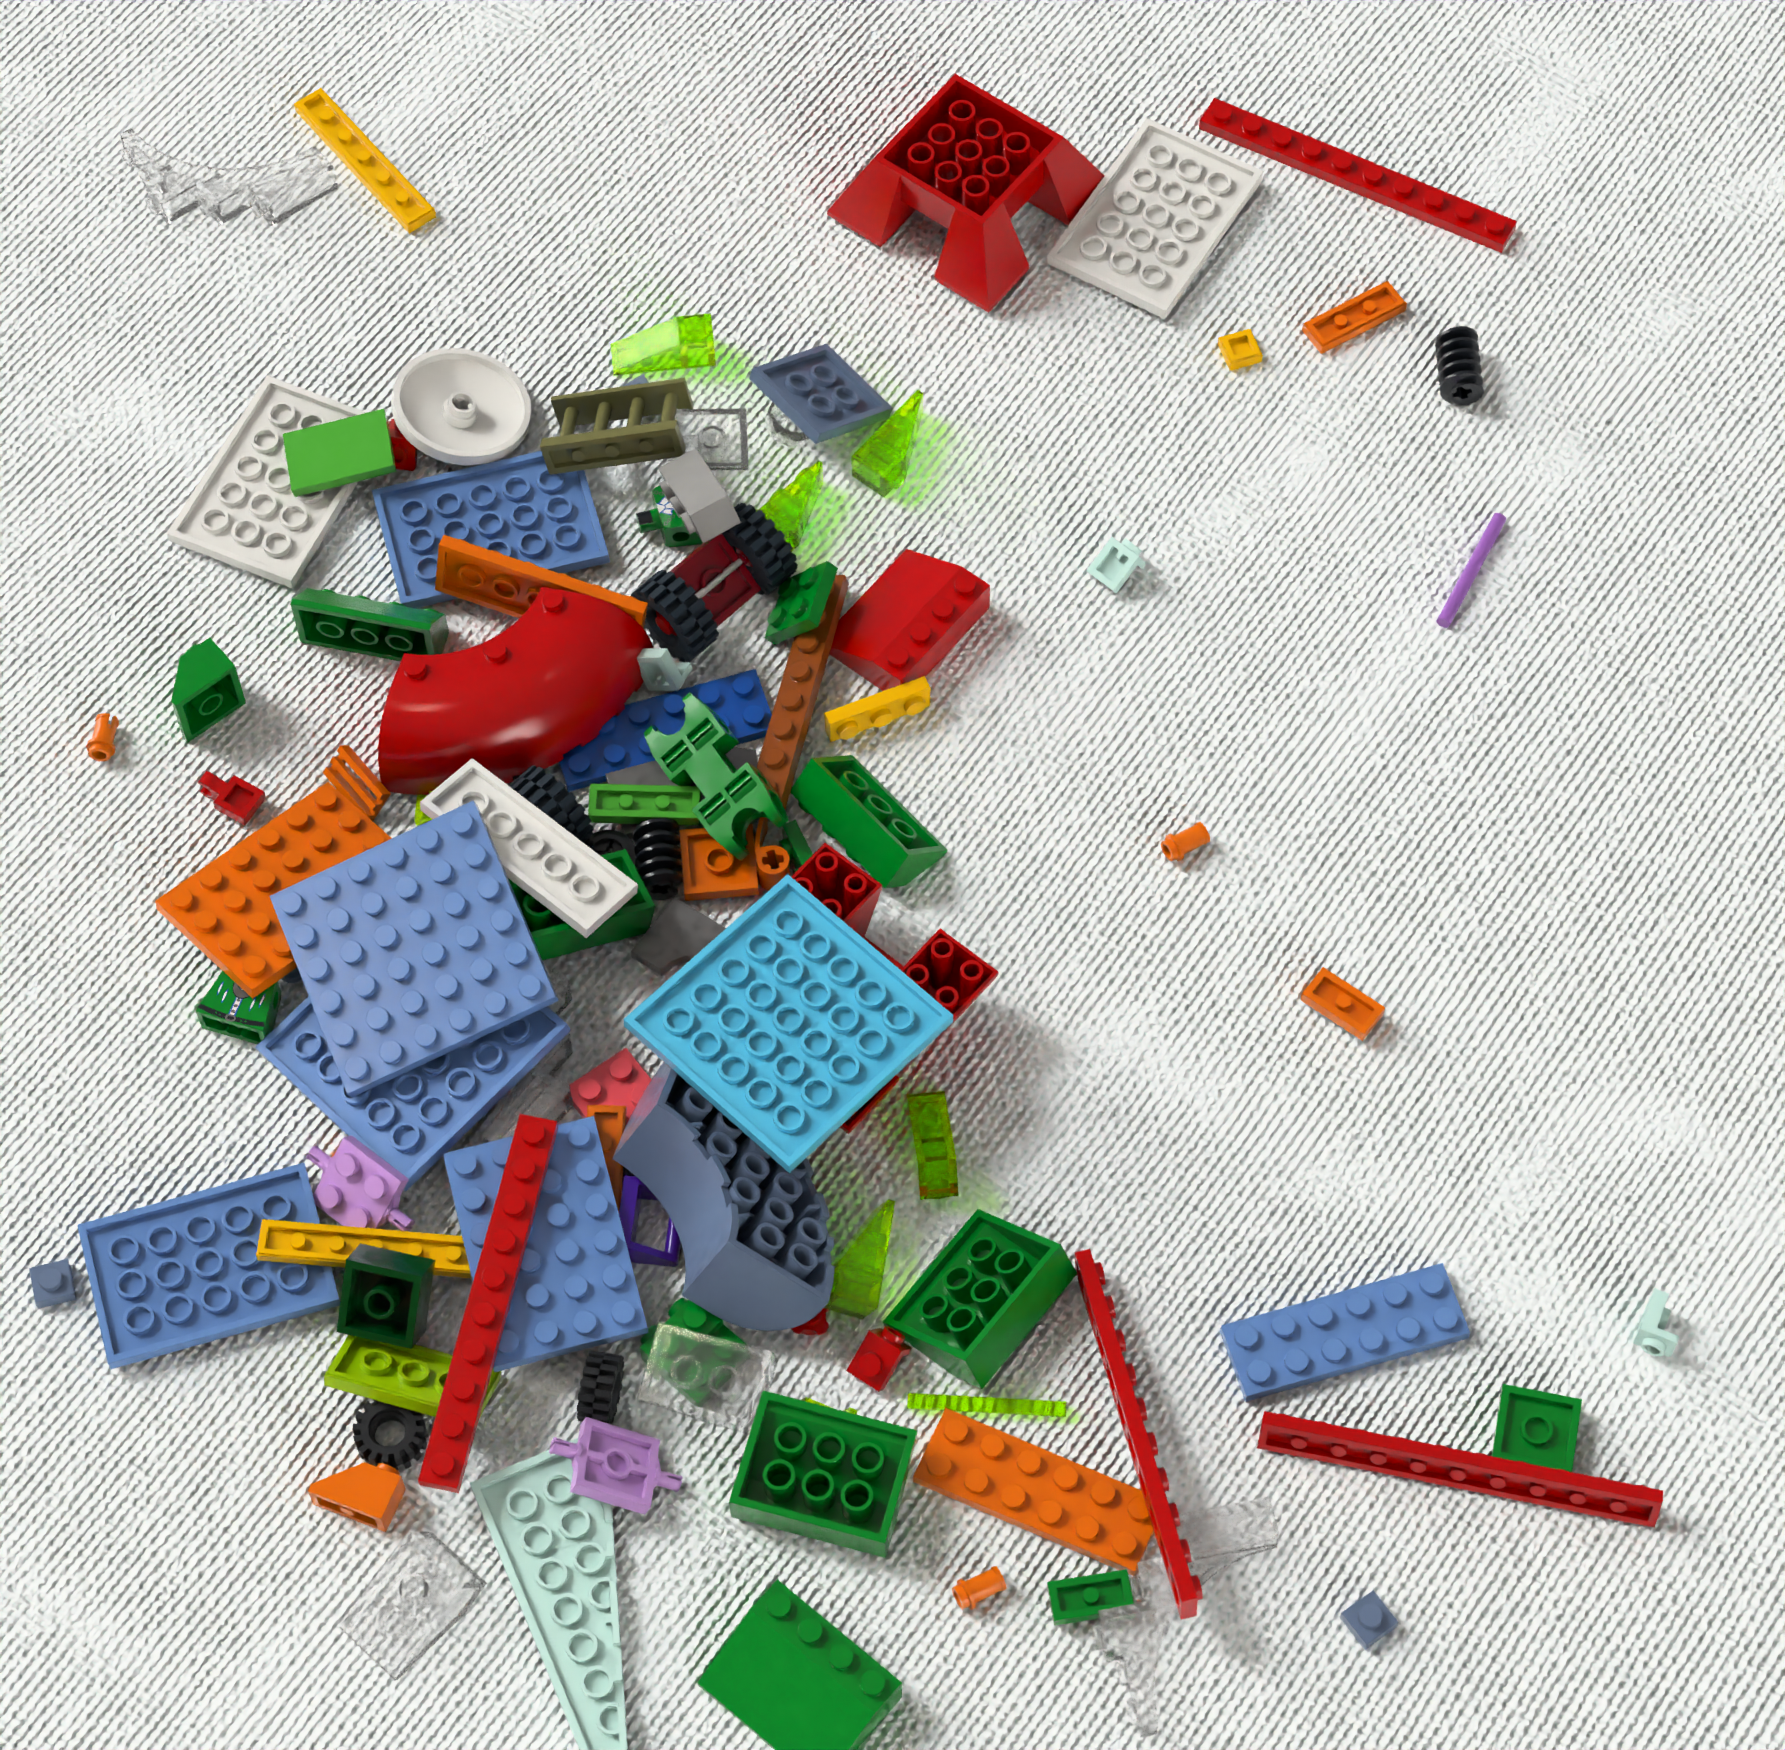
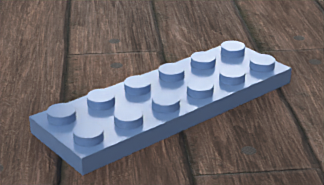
(1344, 1332)

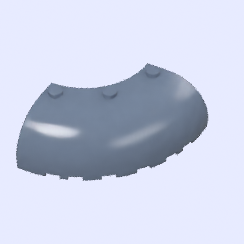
(744, 1222)

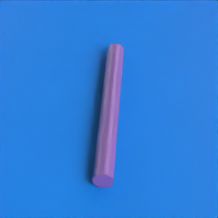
(1471, 570)

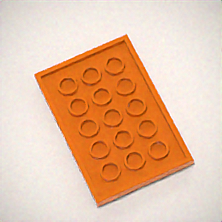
(228, 901)

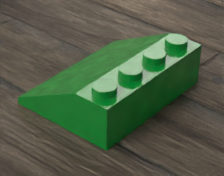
(982, 1296)
(823, 1474)
(799, 1678)

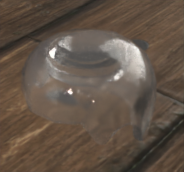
(783, 429)

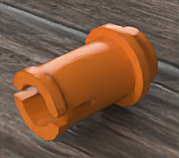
(101, 745)
(1178, 845)
(978, 1588)

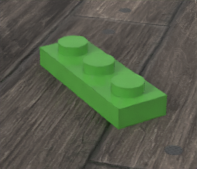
(642, 802)

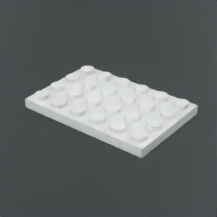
(1155, 217)
(245, 498)

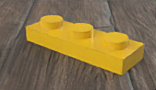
(877, 709)

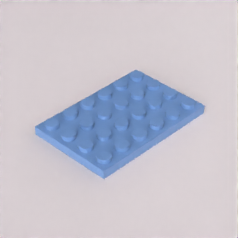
(494, 505)
(576, 1265)
(192, 1271)

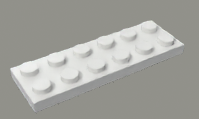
(537, 850)

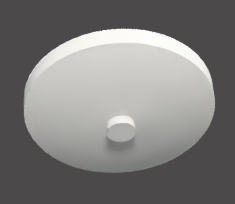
(461, 406)

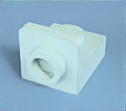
(1116, 563)
(661, 671)
(1651, 1330)

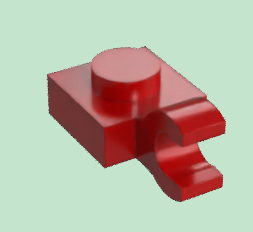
(234, 799)

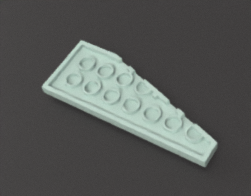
(565, 1580)

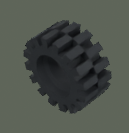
(600, 1387)
(395, 1455)

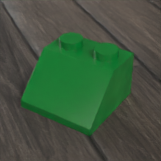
(205, 689)

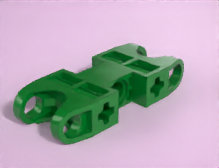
(730, 794)

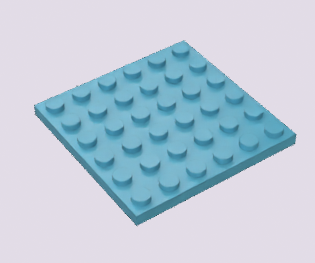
(788, 1022)

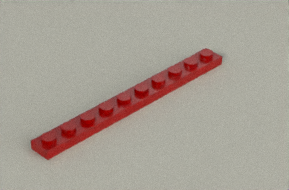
(1358, 175)
(488, 1304)
(1141, 1445)
(1460, 1469)

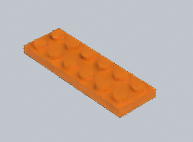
(509, 583)
(1036, 1491)

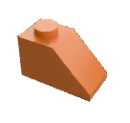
(361, 1494)

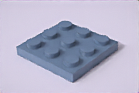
(820, 393)

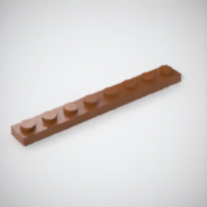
(798, 696)

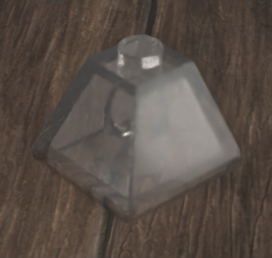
(716, 435)

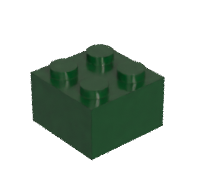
(385, 1296)

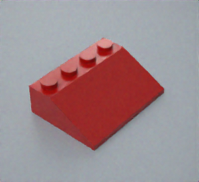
(909, 619)

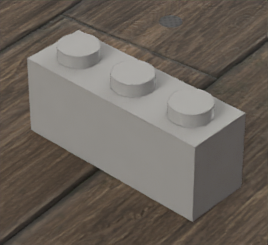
(697, 496)

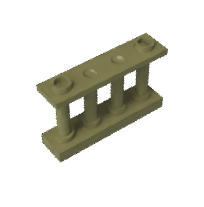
(619, 445)

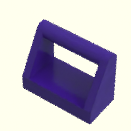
(629, 1211)

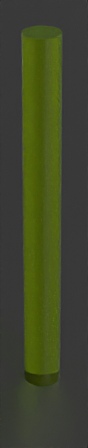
(987, 1405)

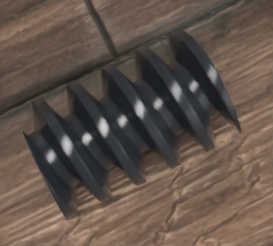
(1459, 366)
(658, 857)

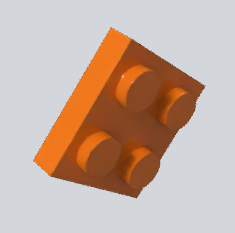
(714, 871)

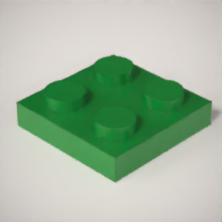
(800, 603)
(1536, 1427)

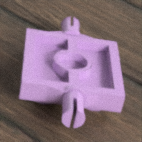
(359, 1187)
(615, 1465)

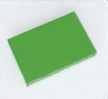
(339, 452)

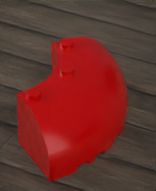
(513, 697)

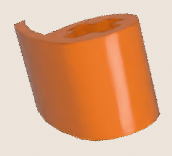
(769, 857)

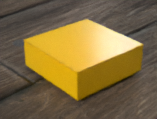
(1240, 349)

